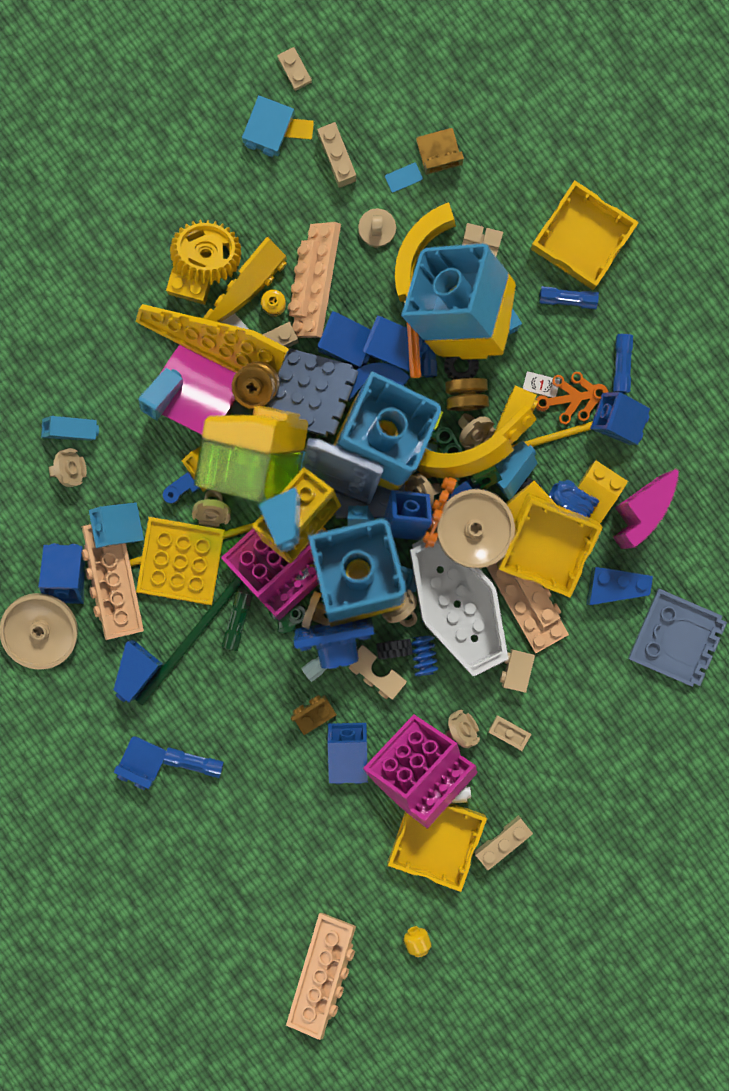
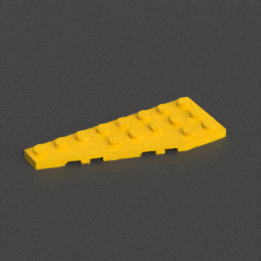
(216, 341)

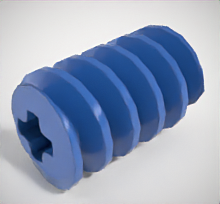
(424, 655)

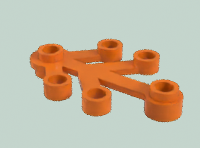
(575, 397)
(430, 537)

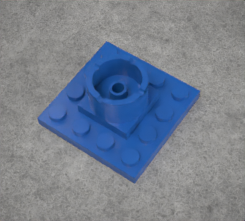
(334, 644)

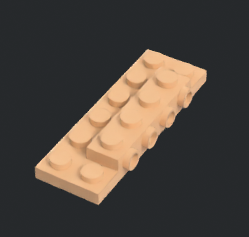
(313, 279)
(112, 587)
(531, 608)
(322, 976)

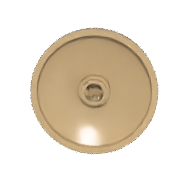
(475, 528)
(38, 631)

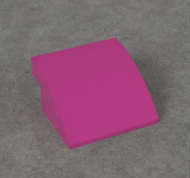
(204, 390)
(645, 509)
(258, 568)
(421, 770)

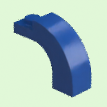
(386, 370)

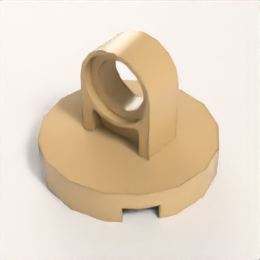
(377, 227)
(475, 430)
(68, 468)
(420, 484)
(210, 511)
(407, 609)
(315, 612)
(463, 729)

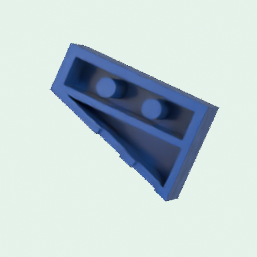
(616, 585)

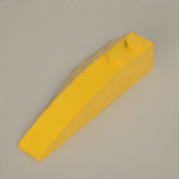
(252, 278)

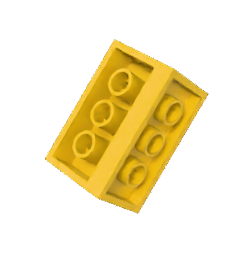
(317, 506)

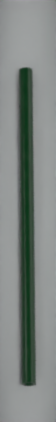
(189, 640)

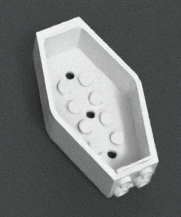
(452, 625)

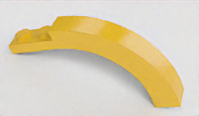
(418, 237)
(480, 457)

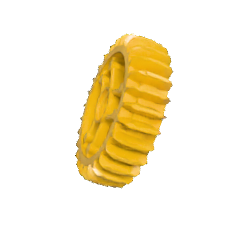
(208, 239)

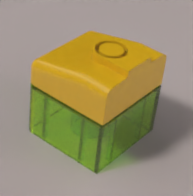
(251, 454)

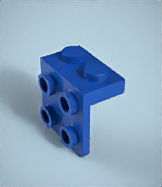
(140, 763)

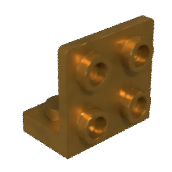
(439, 151)
(314, 714)

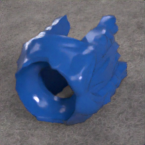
(572, 498)

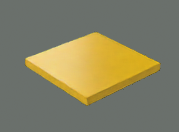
(180, 560)

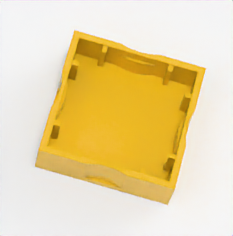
(584, 235)
(550, 545)
(441, 850)

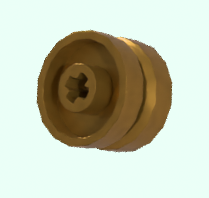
(255, 384)
(467, 394)

